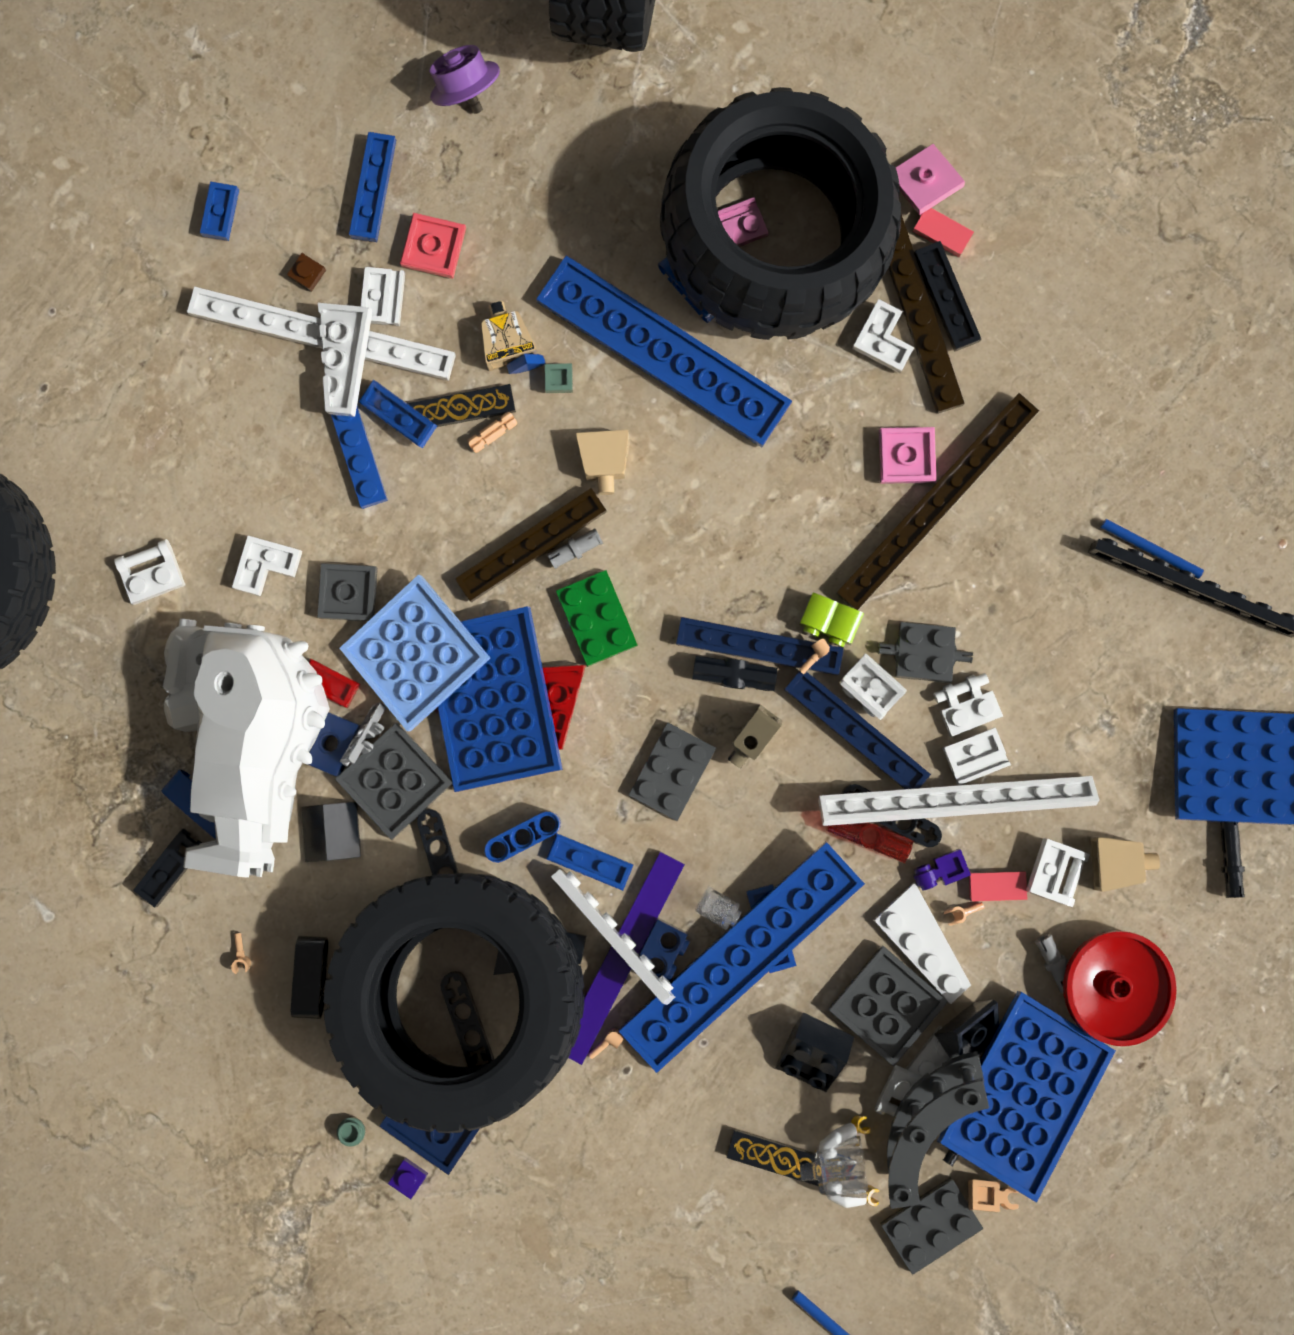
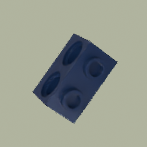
(655, 949)

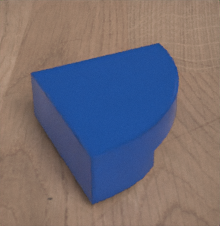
(525, 363)

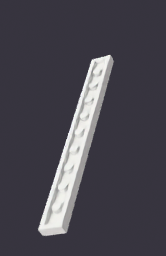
(306, 330)
(957, 800)

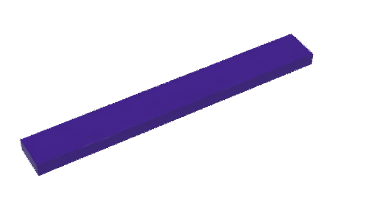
(614, 968)

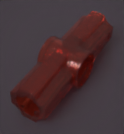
(886, 842)

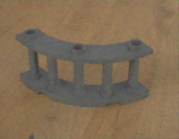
(923, 1114)

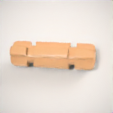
(492, 432)

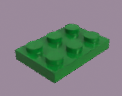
(597, 618)

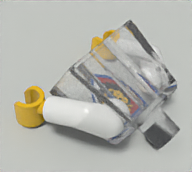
(841, 1167)

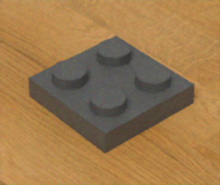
(347, 592)

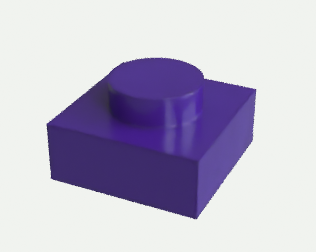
(408, 1178)

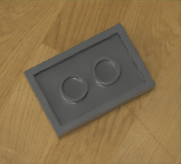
(672, 771)
(932, 1227)

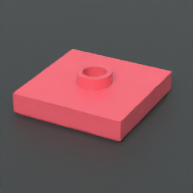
(433, 245)

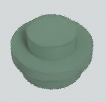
(351, 1131)

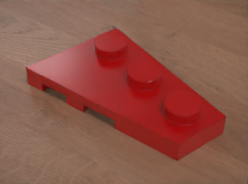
(563, 689)

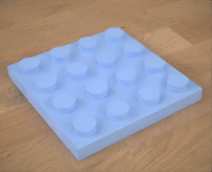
(414, 653)

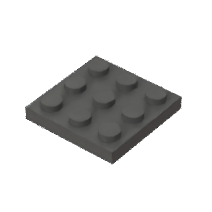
(394, 781)
(888, 1005)

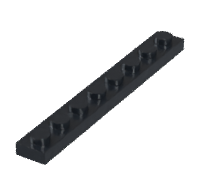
(1186, 583)

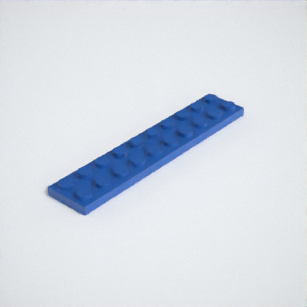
(664, 351)
(742, 956)

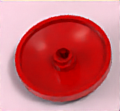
(1119, 988)

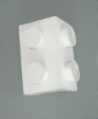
(872, 687)

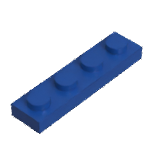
(372, 187)
(360, 459)

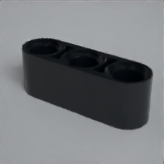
(309, 977)

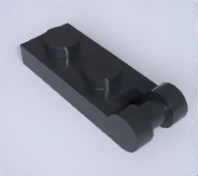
(165, 871)

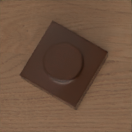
(306, 272)

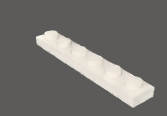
(622, 944)

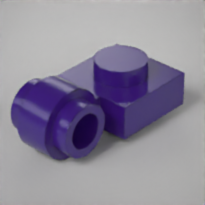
(949, 868)

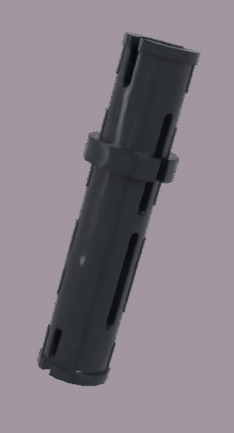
(1232, 860)

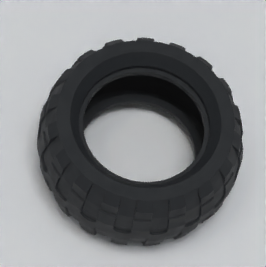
(796, 136)

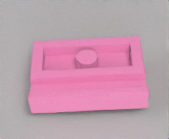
(743, 222)

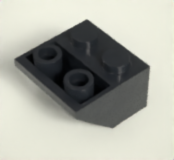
(815, 1052)

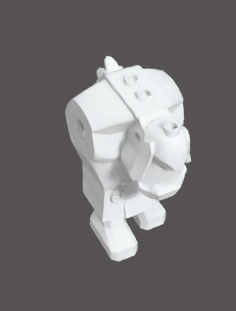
(254, 723)

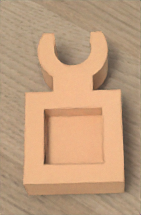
(988, 1197)

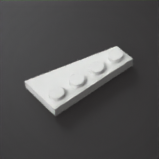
(344, 341)
(919, 937)

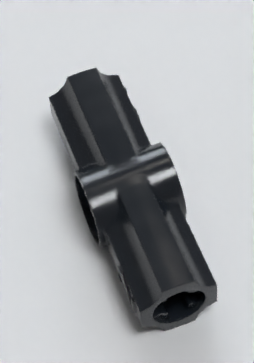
(734, 673)

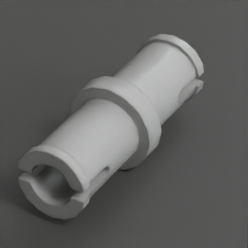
(575, 548)
(1054, 960)

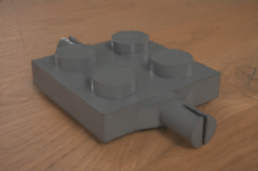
(925, 652)

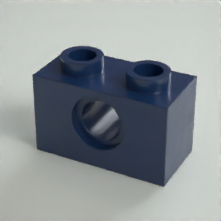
(330, 760)

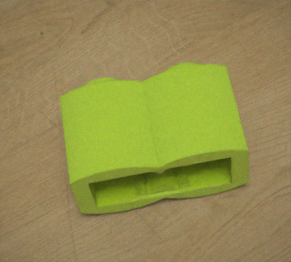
(831, 619)

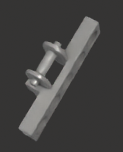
(367, 730)

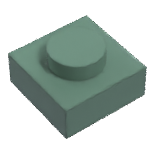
(559, 378)

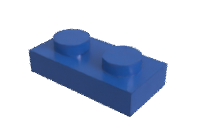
(219, 211)

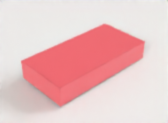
(941, 228)
(997, 886)

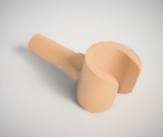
(821, 649)
(961, 913)
(240, 956)
(613, 1038)

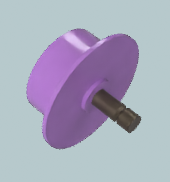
(461, 77)

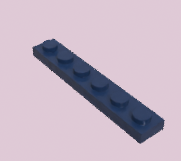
(755, 645)
(857, 731)

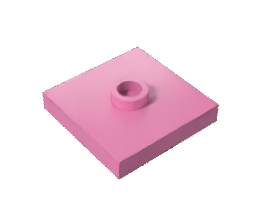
(928, 179)
(907, 455)

